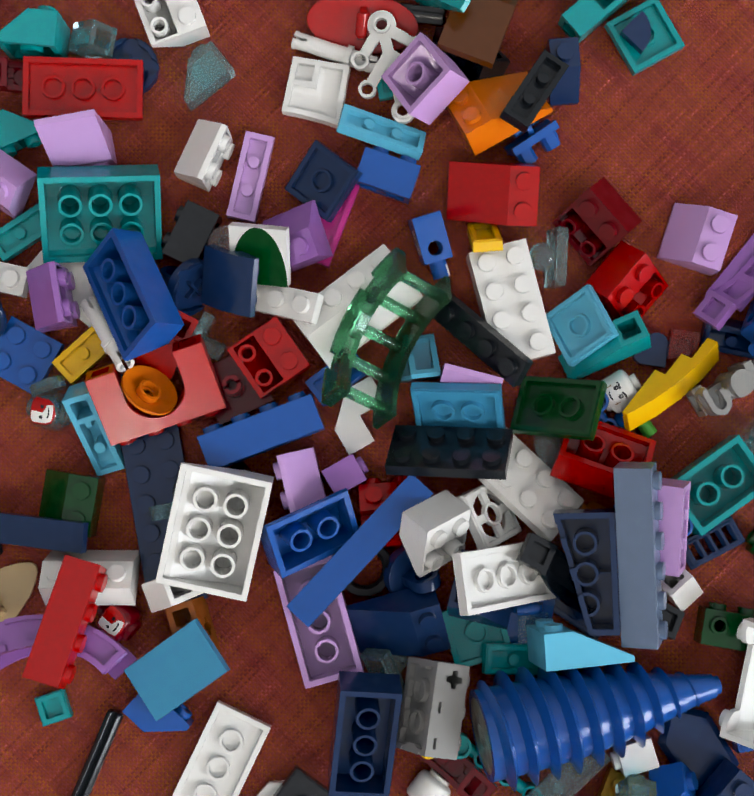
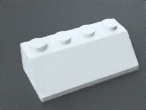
(339, 296)

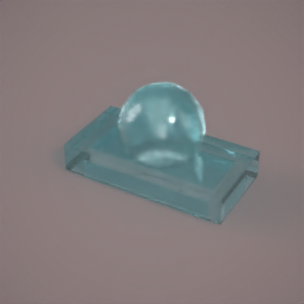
(552, 257)

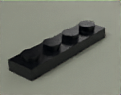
(484, 341)

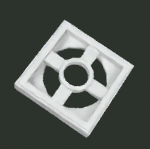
(502, 533)

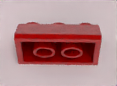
(592, 462)

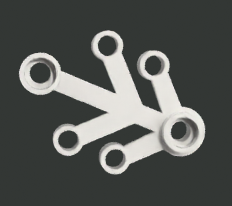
(388, 56)

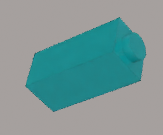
(587, 16)

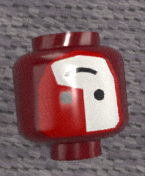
(119, 621)

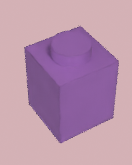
(346, 473)

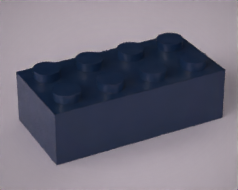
(364, 734)

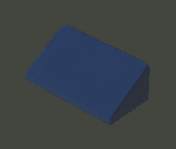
(728, 338)

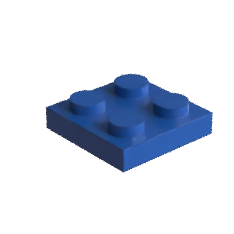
(26, 354)

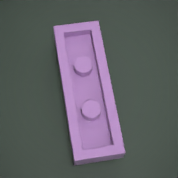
(250, 177)

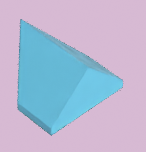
(423, 361)

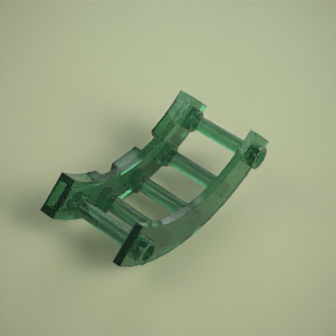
(355, 325)

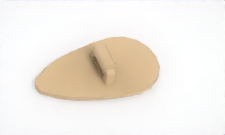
(16, 588)

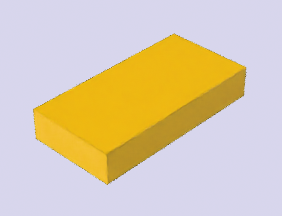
(484, 237)

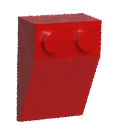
(493, 192)

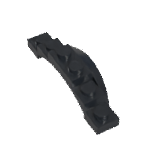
(554, 570)

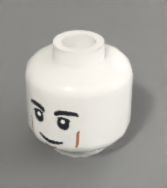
(621, 390)

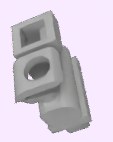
(718, 397)

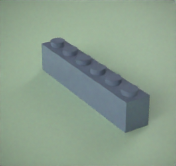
(639, 554)

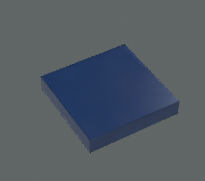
(323, 178)

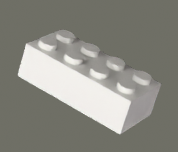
(511, 297)

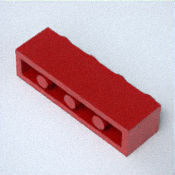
(65, 622)

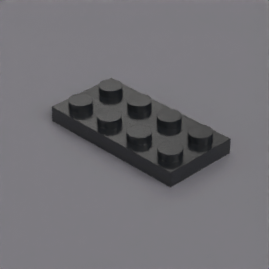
(449, 452)

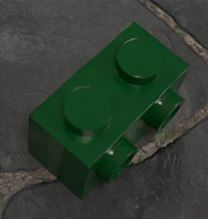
(719, 626)

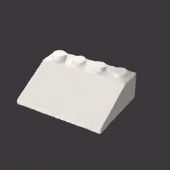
(214, 530)

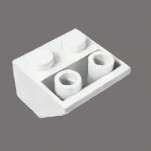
(172, 22)
(204, 154)
(434, 531)

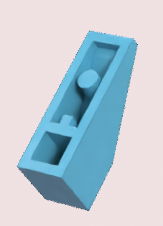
(91, 431)

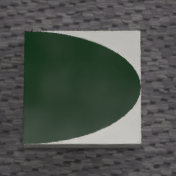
(268, 244)

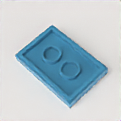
(458, 404)
(176, 669)

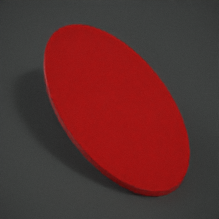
(347, 20)

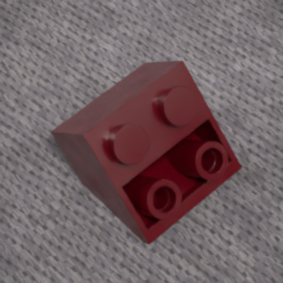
(597, 221)

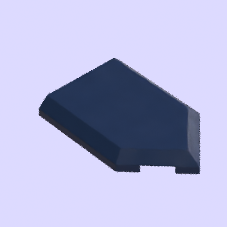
(695, 743)

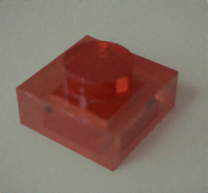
(682, 343)

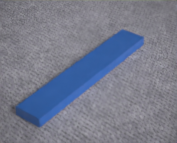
(357, 552)

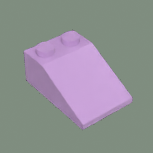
(77, 139)

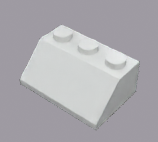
(121, 568)

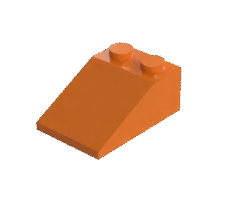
(479, 107)

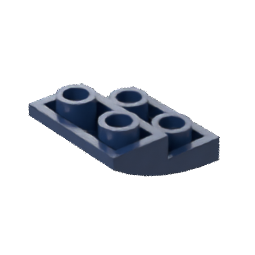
(230, 280)

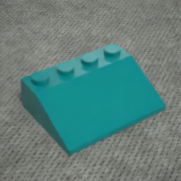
(87, 201)

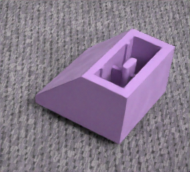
(300, 478)

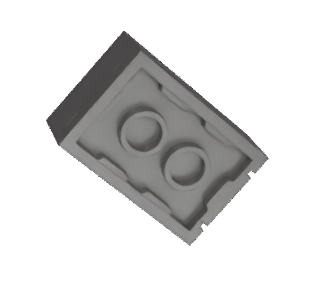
(433, 708)

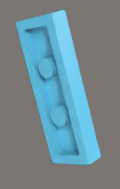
(381, 132)

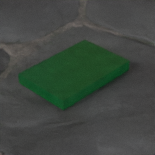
(558, 407)

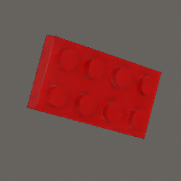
(80, 84)

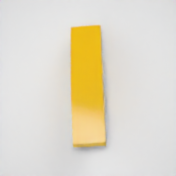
(666, 389)

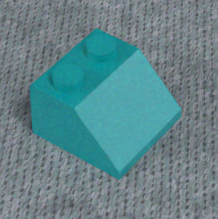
(36, 34)

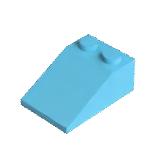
(562, 648)

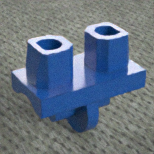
(542, 133)

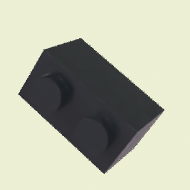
(190, 232)

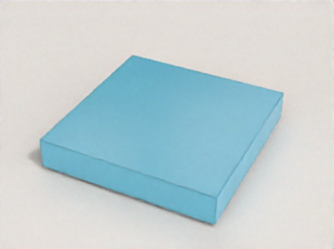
(581, 325)

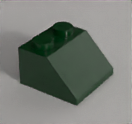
(72, 498)

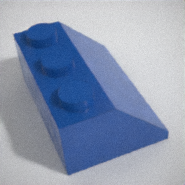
(309, 533)

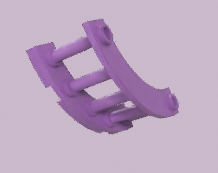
(19, 634)

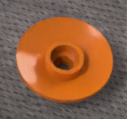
(149, 390)

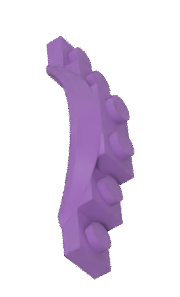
(730, 290)

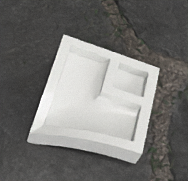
(316, 90)

